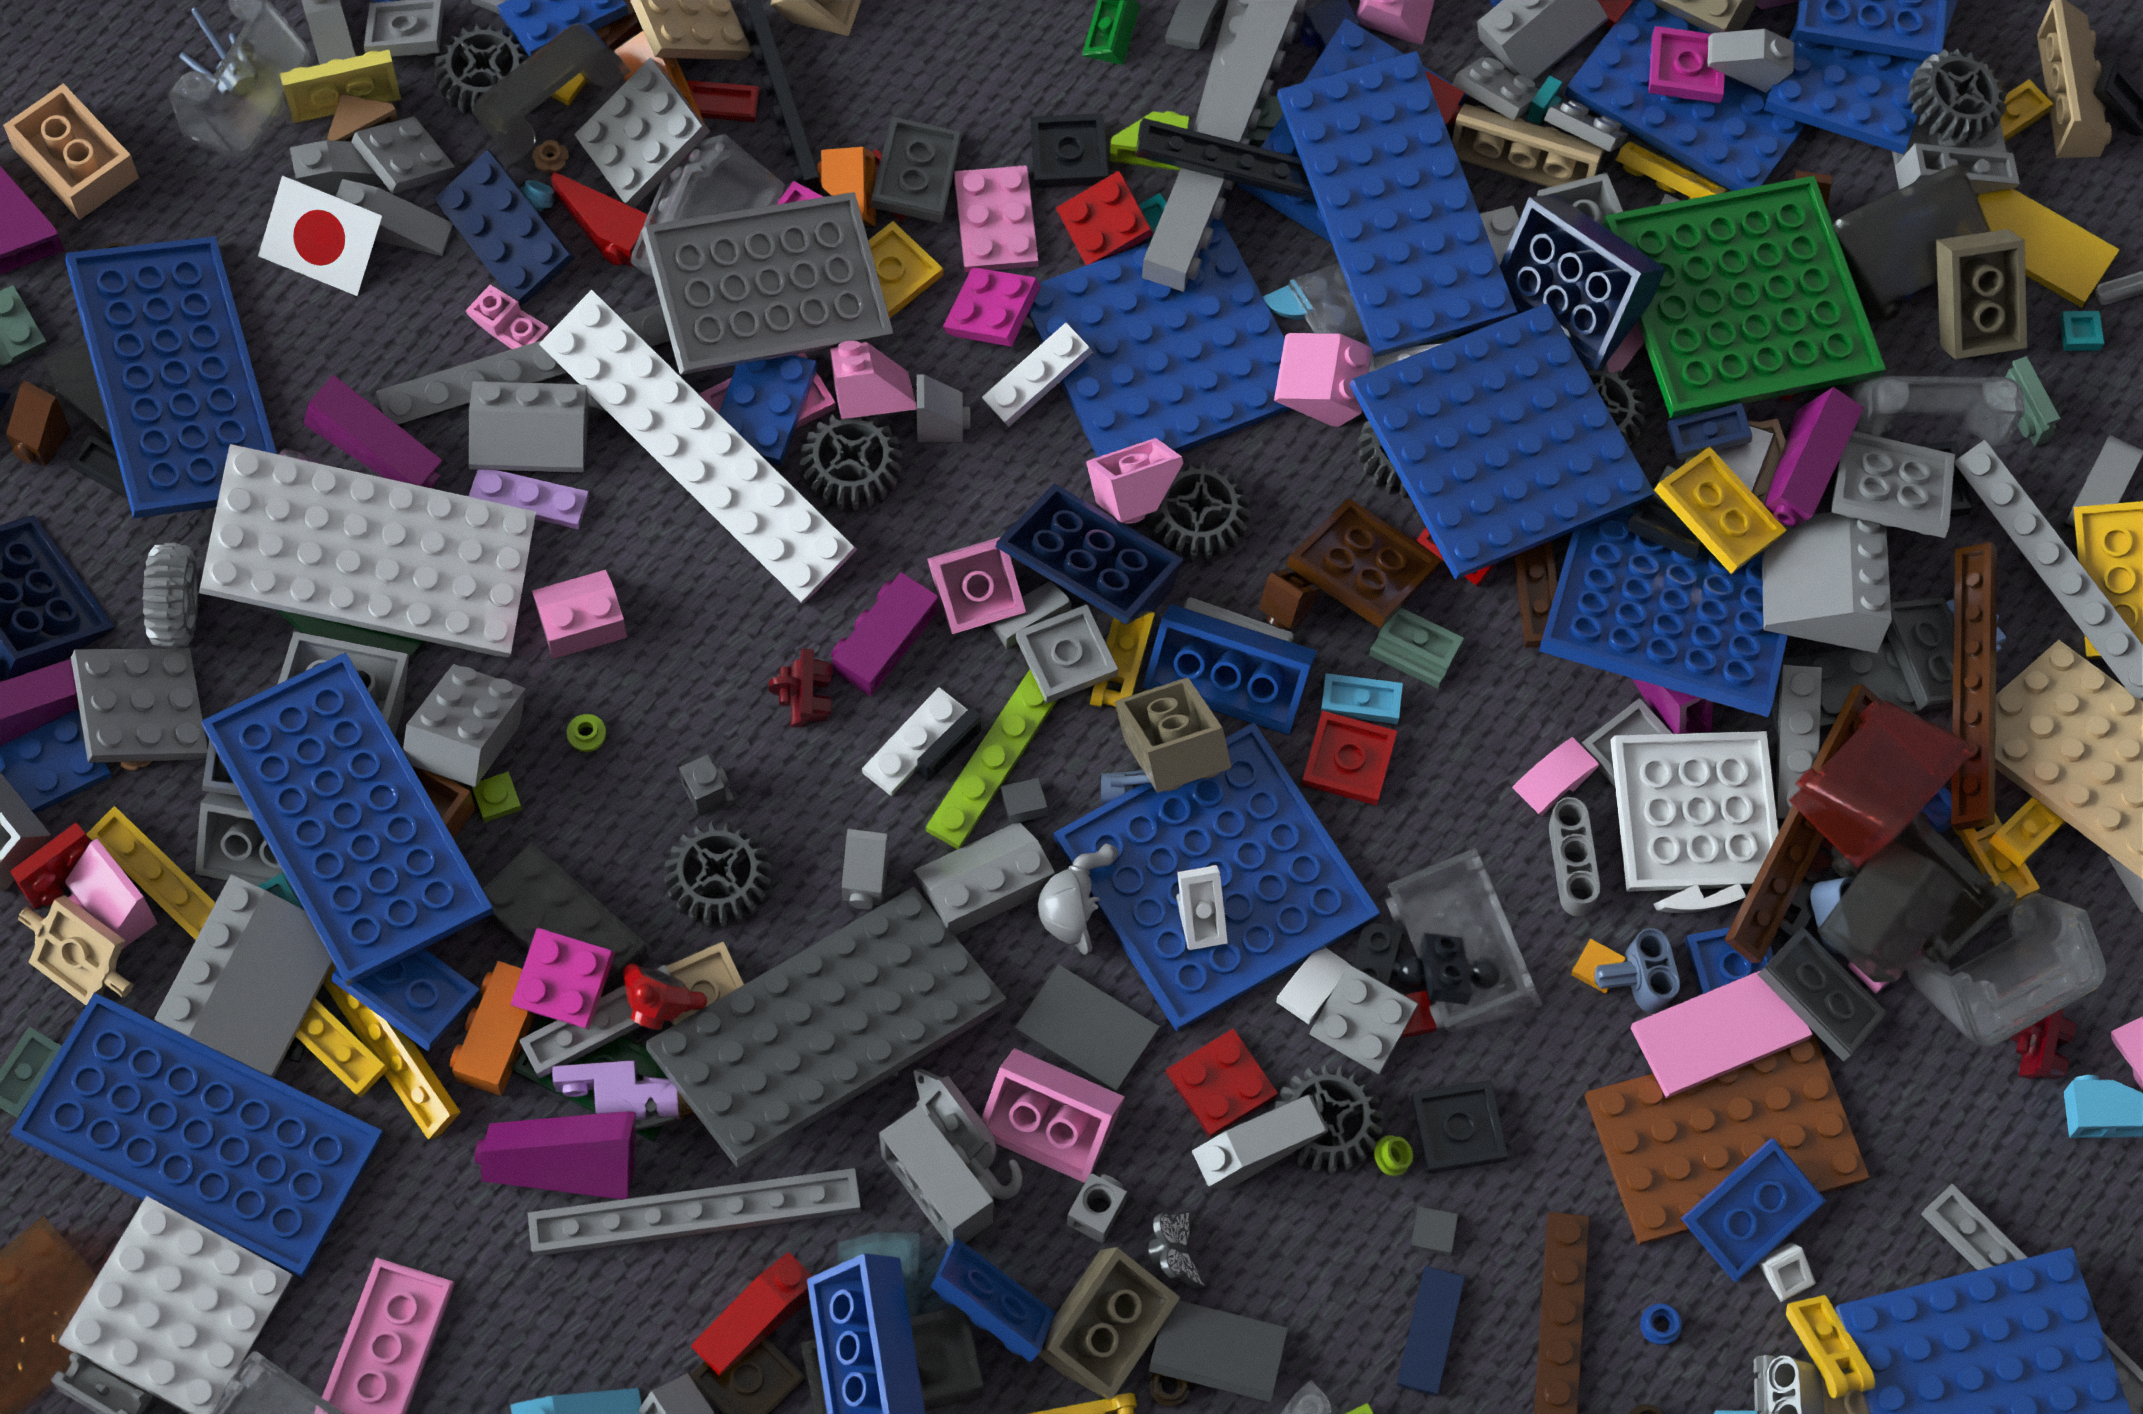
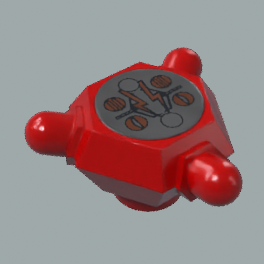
(658, 996)

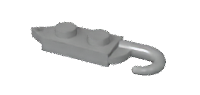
(965, 1129)

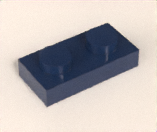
(1714, 428)

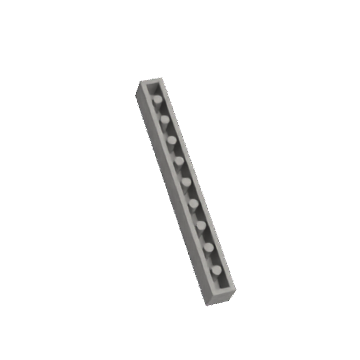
(1228, 115)

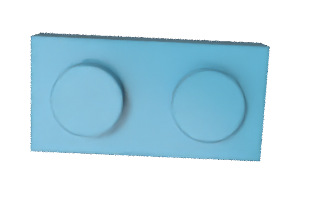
(1362, 698)

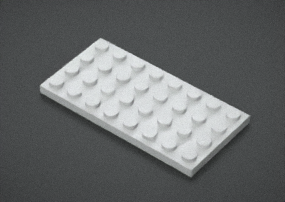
(368, 551)

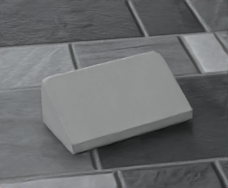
(1040, 605)

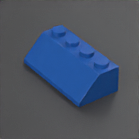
(1232, 667)
(865, 1338)

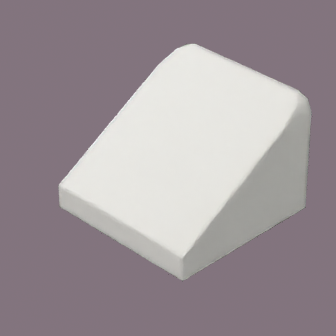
(1787, 1271)

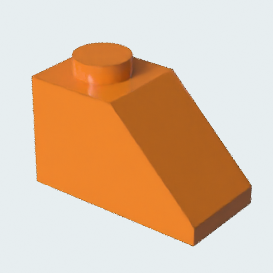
(848, 172)

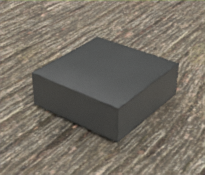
(1024, 800)
(1434, 1231)

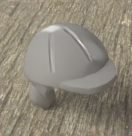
(1065, 898)

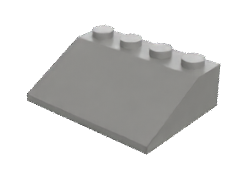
(1829, 582)
(248, 977)

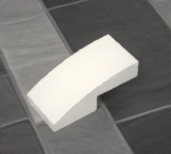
(1692, 900)
(1312, 984)

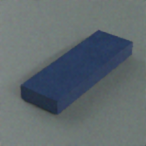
(1430, 1331)

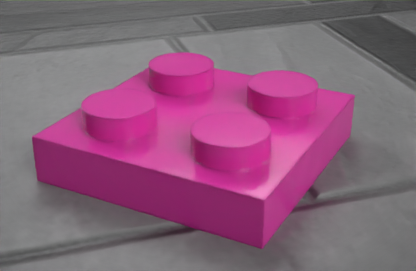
(1681, 66)
(992, 306)
(563, 978)

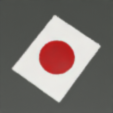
(320, 235)

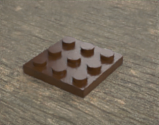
(1364, 563)

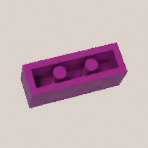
(884, 633)

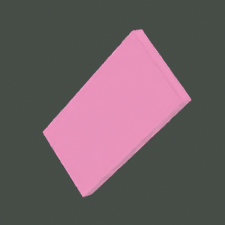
(1717, 1033)
(388, 1340)

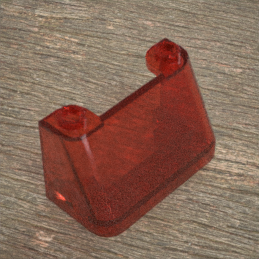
(1879, 779)

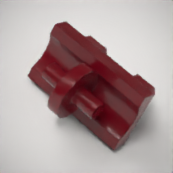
(798, 688)
(2038, 1047)

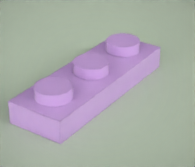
(551, 501)

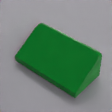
(1111, 30)

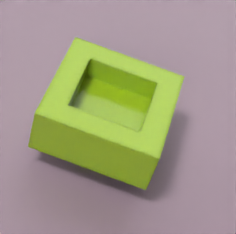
(496, 797)

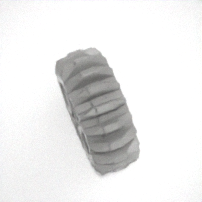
(170, 595)

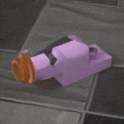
(619, 1090)

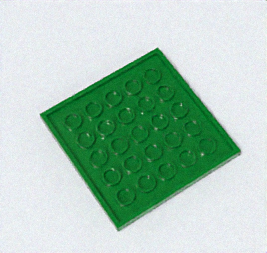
(1748, 297)

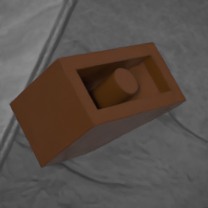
(36, 425)
(1287, 598)

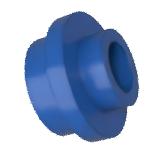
(1664, 1312)

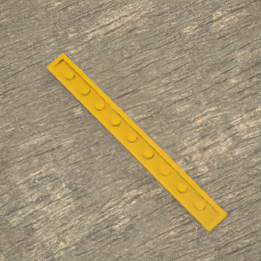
(190, 909)

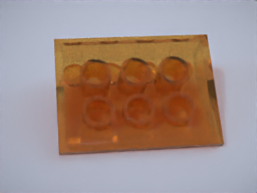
(39, 1296)

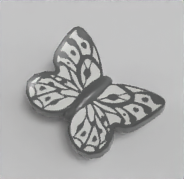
(1169, 1249)

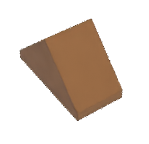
(359, 114)

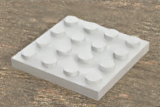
(1694, 808)
(175, 1308)

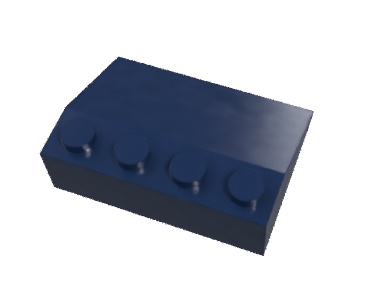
(1583, 273)
(1092, 555)
(42, 602)

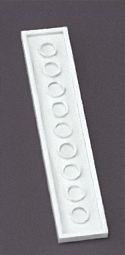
(698, 447)

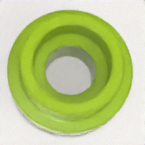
(590, 742)
(1393, 1155)

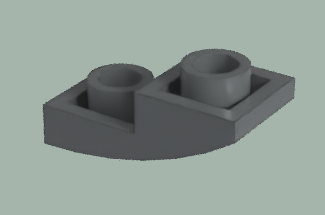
(1192, 23)

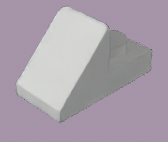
(1202, 907)

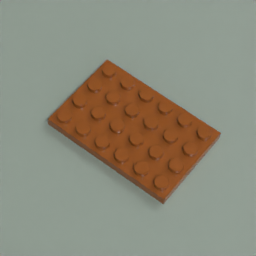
(1685, 1145)

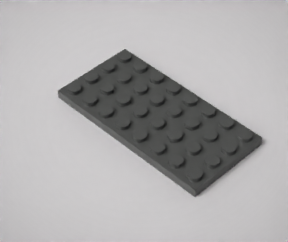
(825, 1026)

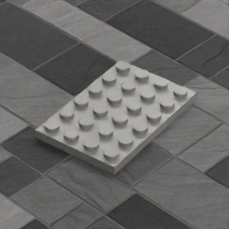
(766, 282)

